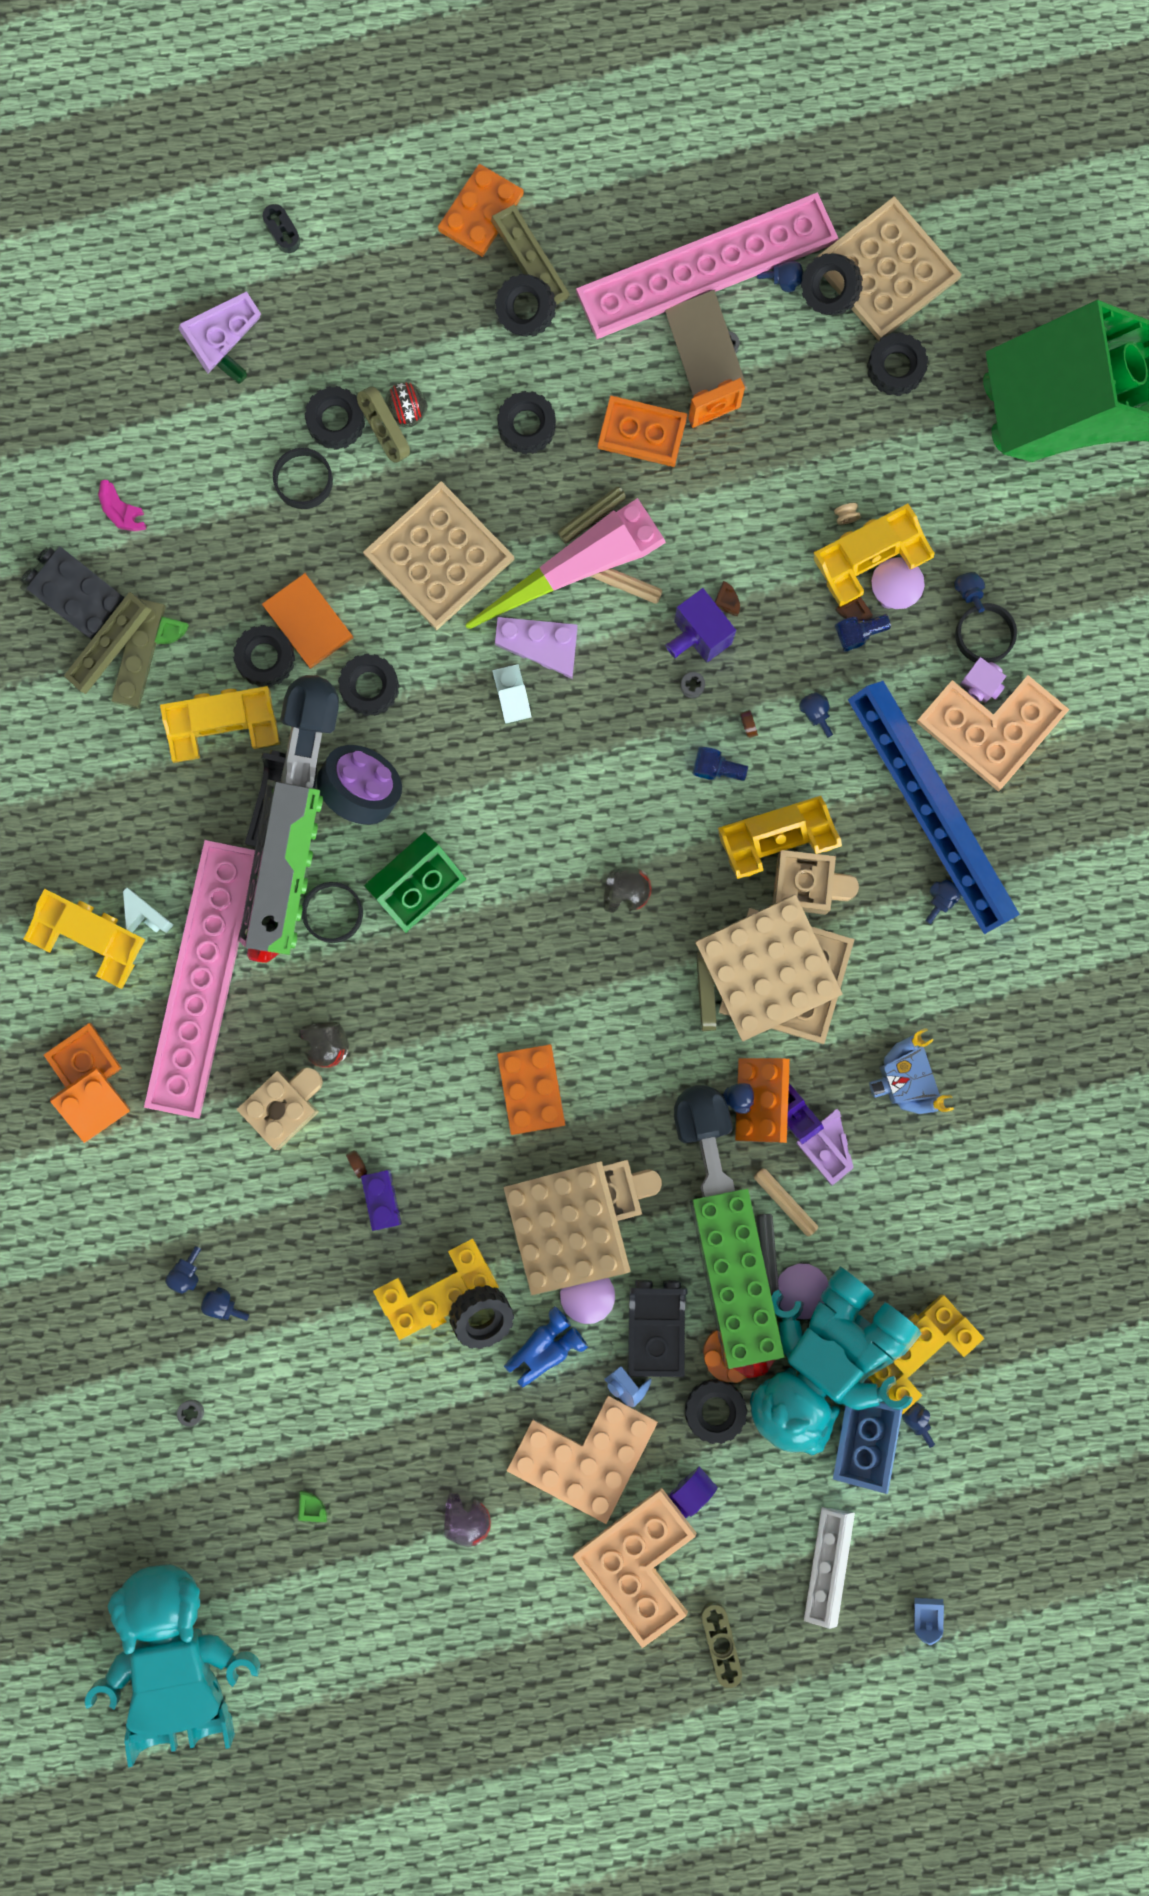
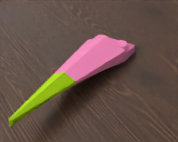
(609, 543)

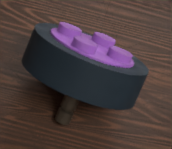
(359, 784)

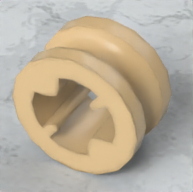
(847, 513)

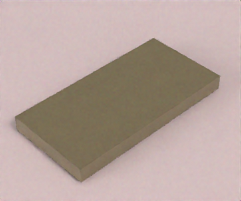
(704, 342)

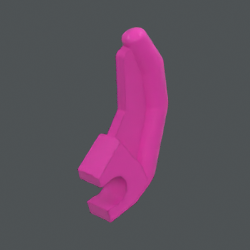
(118, 511)

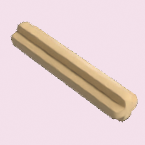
(629, 584)
(786, 1202)

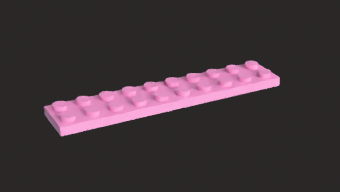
(706, 265)
(201, 981)

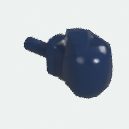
(786, 274)
(970, 587)
(816, 710)
(944, 896)
(739, 1097)
(183, 1275)
(219, 1306)
(917, 1420)

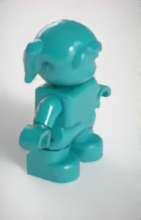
(831, 1361)
(168, 1663)

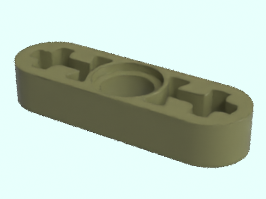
(376, 412)
(706, 996)
(734, 1663)

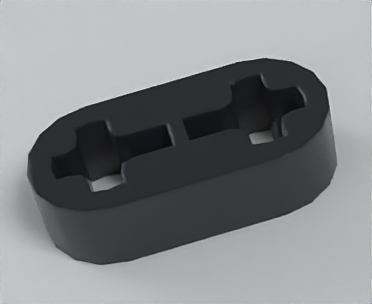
(286, 226)

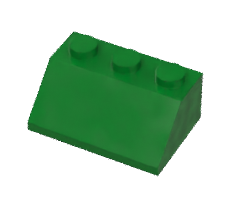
(415, 882)

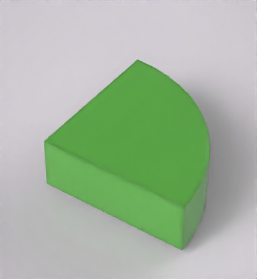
(170, 630)
(311, 1508)

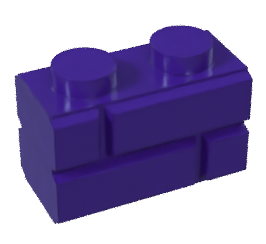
(381, 1200)

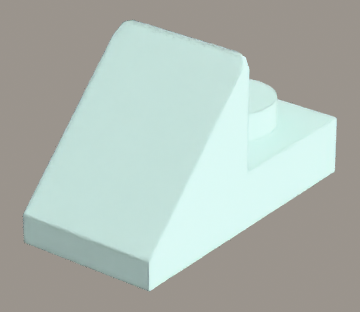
(512, 693)
(137, 909)

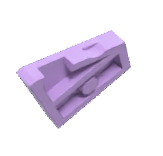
(829, 1149)

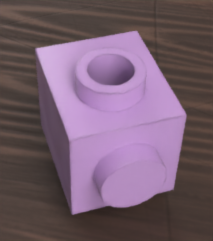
(984, 681)

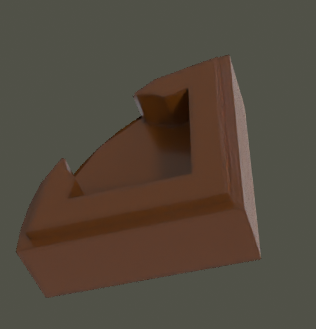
(727, 599)
(855, 608)

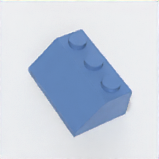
(868, 1447)

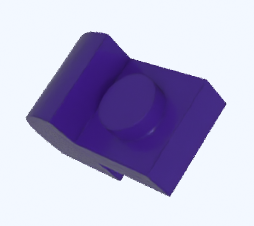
(800, 1118)
(693, 1492)

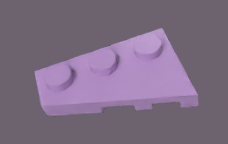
(219, 329)
(539, 641)

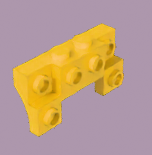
(870, 546)
(216, 715)
(777, 831)
(101, 934)
(434, 1302)
(938, 1325)

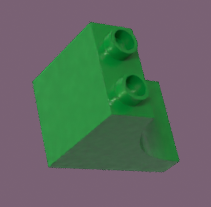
(1071, 383)

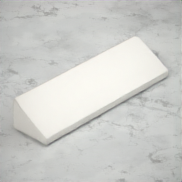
(829, 1567)

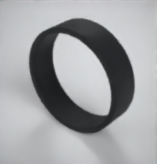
(302, 452)
(1004, 614)
(322, 886)

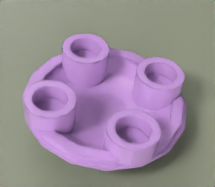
(897, 584)
(802, 1284)
(588, 1301)

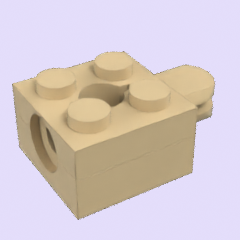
(812, 881)
(282, 1106)
(629, 1188)

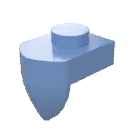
(623, 1387)
(928, 1619)

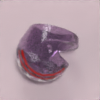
(465, 1527)

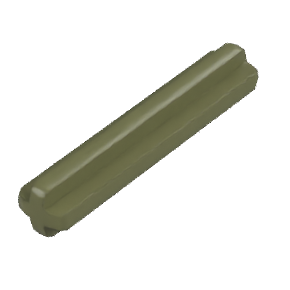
(591, 514)

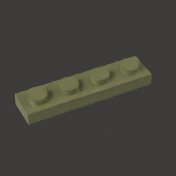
(527, 250)
(107, 643)
(138, 659)

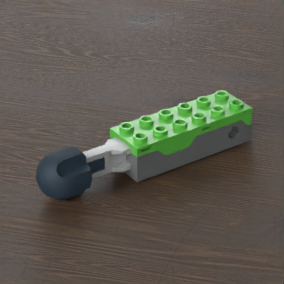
(288, 824)
(728, 1242)

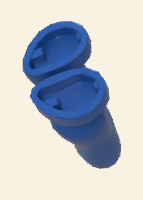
(541, 1350)

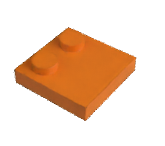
(712, 404)
(81, 1054)
(90, 1104)

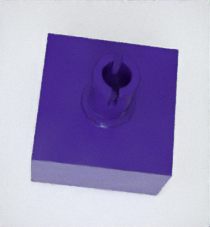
(702, 627)

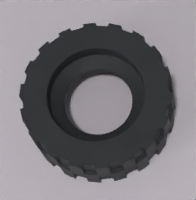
(813, 275)
(505, 305)
(902, 344)
(334, 397)
(526, 402)
(255, 637)
(362, 665)
(474, 1301)
(715, 1433)

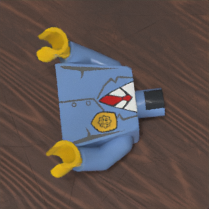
(910, 1078)

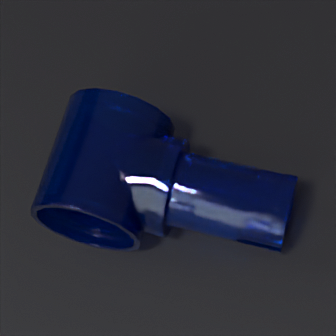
(855, 632)
(711, 764)

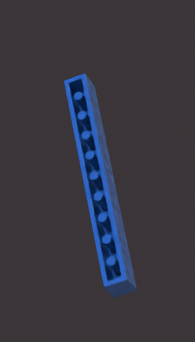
(933, 806)

